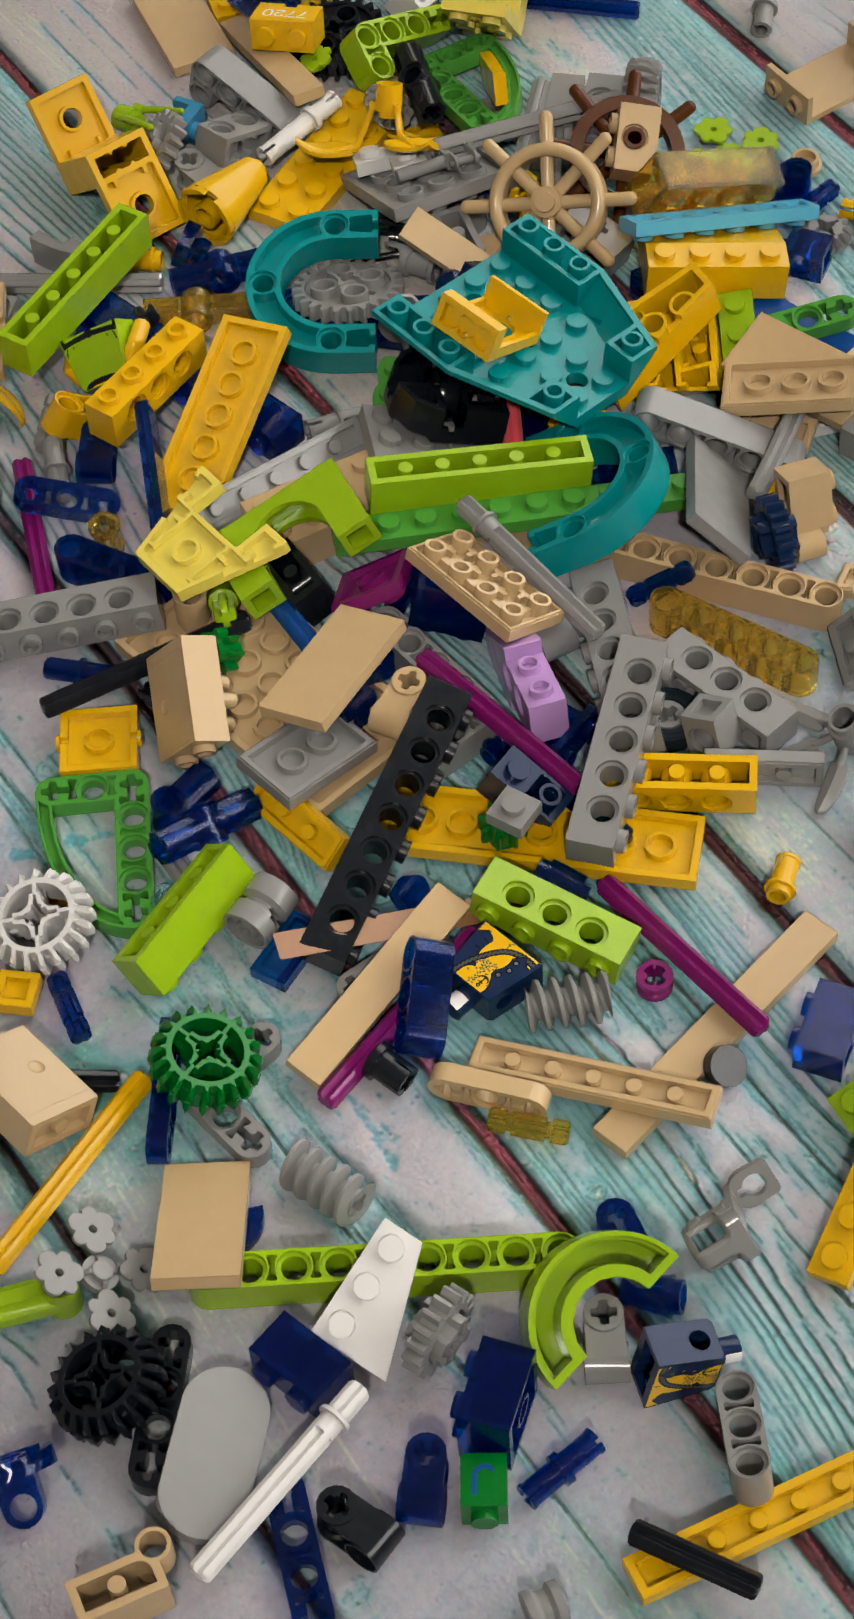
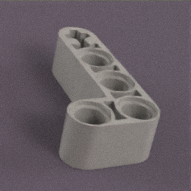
(227, 78)

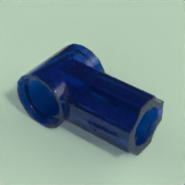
(188, 791)

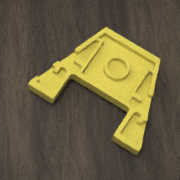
(192, 554)

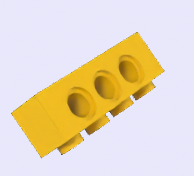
(150, 375)
(698, 783)

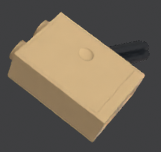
(188, 700)
(42, 1096)

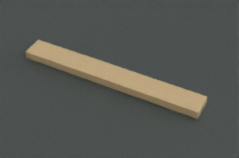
(762, 984)

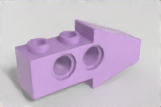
(529, 684)

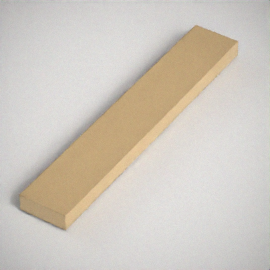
(277, 66)
(372, 990)
(602, 1082)

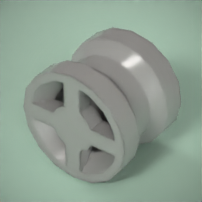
(544, 1603)

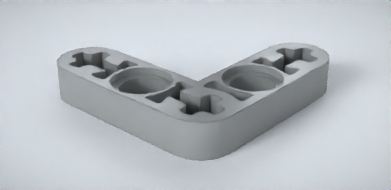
(254, 1132)

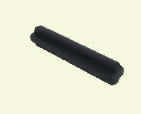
(695, 1559)

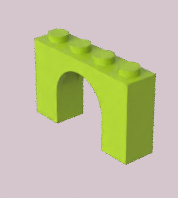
(318, 497)

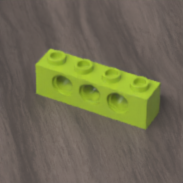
(544, 902)

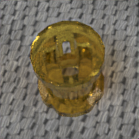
(112, 526)

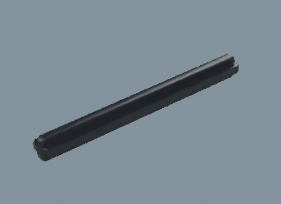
(121, 674)

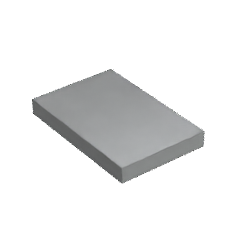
(303, 761)

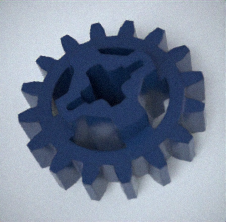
(774, 532)

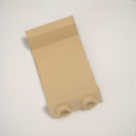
(818, 85)

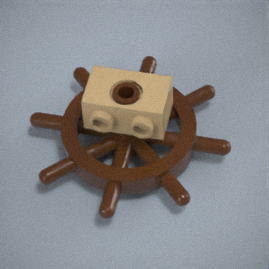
(634, 130)

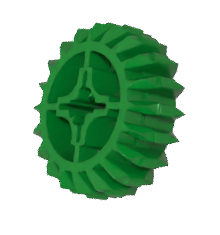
(202, 1040)

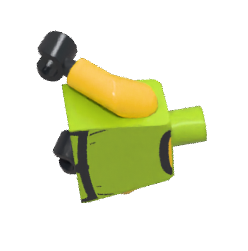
(104, 349)

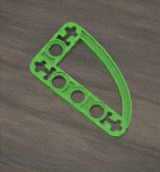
(461, 104)
(116, 799)

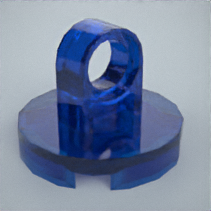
(21, 1476)

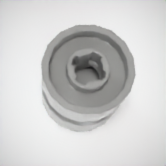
(264, 905)

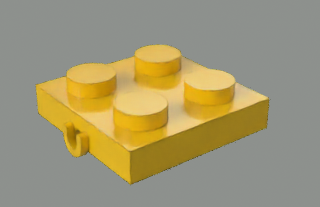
(99, 740)

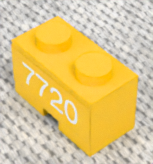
(287, 28)

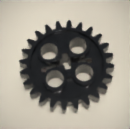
(339, 21)

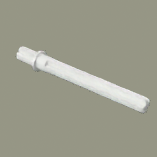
(279, 1481)

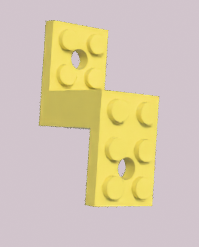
(498, 17)

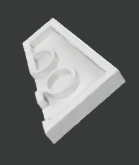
(372, 1300)

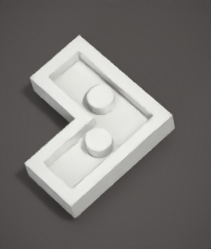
(376, 160)

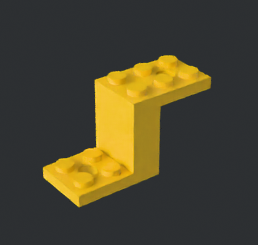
(99, 159)

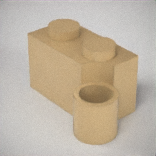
(807, 495)
(128, 1586)

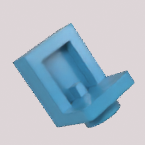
(193, 115)

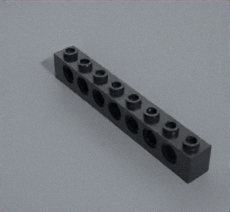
(438, 704)

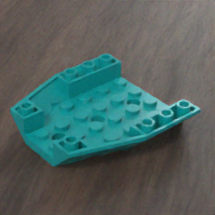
(585, 340)

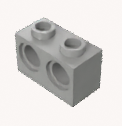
(232, 137)

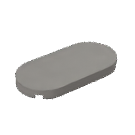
(212, 1452)

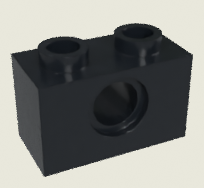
(302, 585)

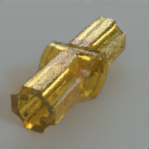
(200, 307)

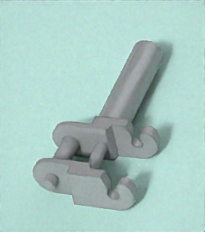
(444, 160)

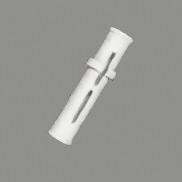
(309, 119)

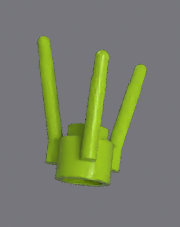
(131, 117)

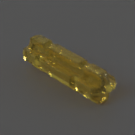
(529, 1126)

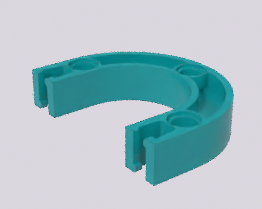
(289, 251)
(621, 508)

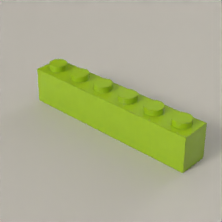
(75, 289)
(481, 471)

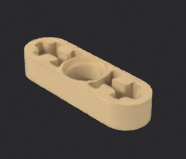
(488, 1089)

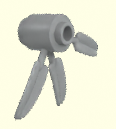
(841, 730)

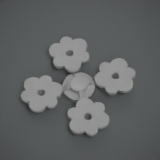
(98, 1272)

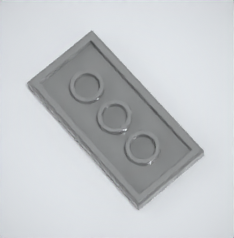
(717, 500)

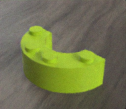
(563, 1278)

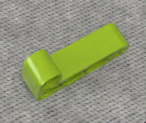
(373, 42)

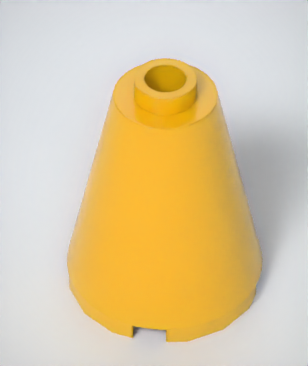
(223, 199)

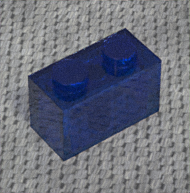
(827, 1033)
(299, 1364)

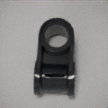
(363, 1532)

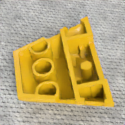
(696, 366)

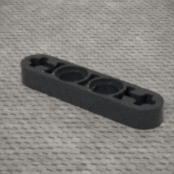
(167, 1409)

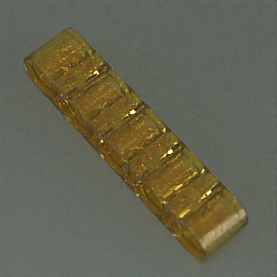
(752, 647)

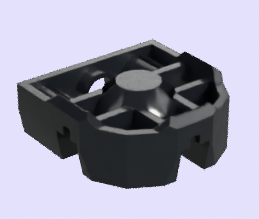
(425, 406)

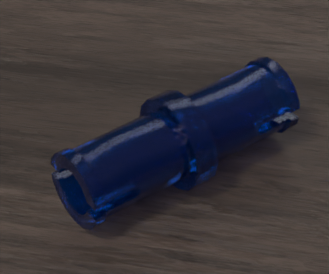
(560, 1468)

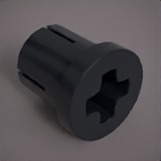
(389, 1069)

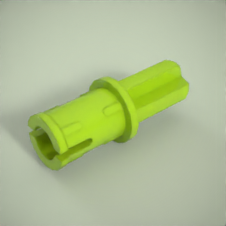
(223, 603)

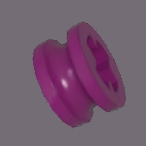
(654, 992)

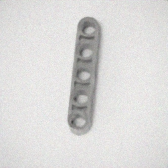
(679, 418)

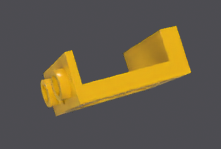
(478, 321)

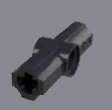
(419, 83)

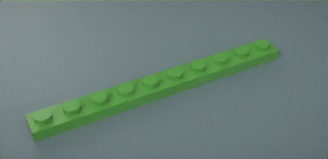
(514, 512)

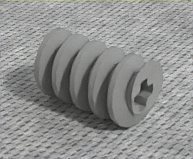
(568, 1000)
(325, 1185)

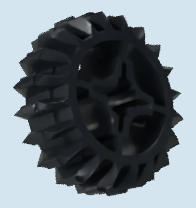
(118, 1391)

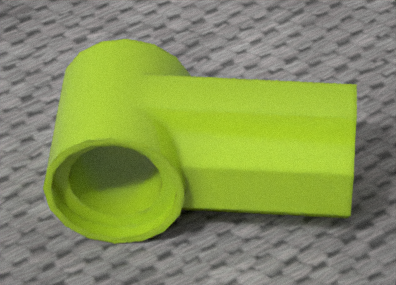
(29, 1302)

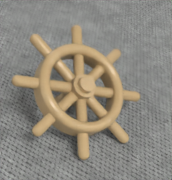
(549, 200)

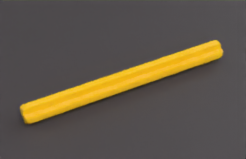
(72, 1168)

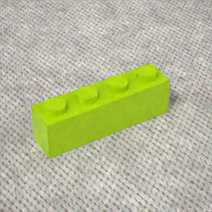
(184, 920)

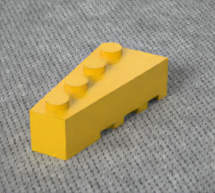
(673, 317)

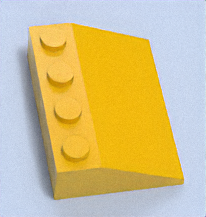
(728, 259)

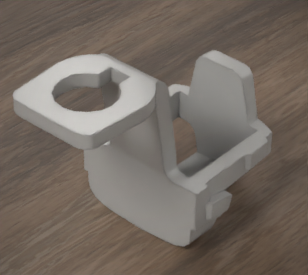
(730, 1215)

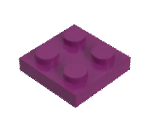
(374, 582)

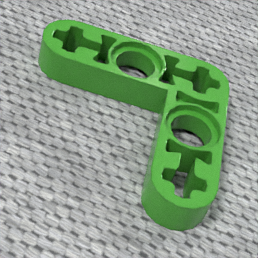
(815, 310)

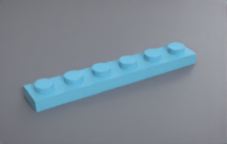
(730, 218)

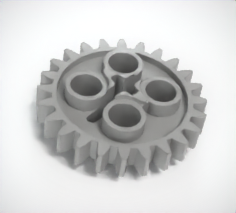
(345, 290)

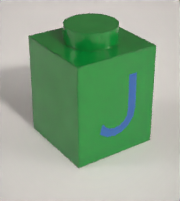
(484, 1489)

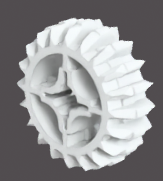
(57, 934)

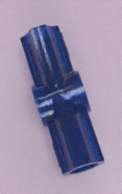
(217, 271)
(204, 825)

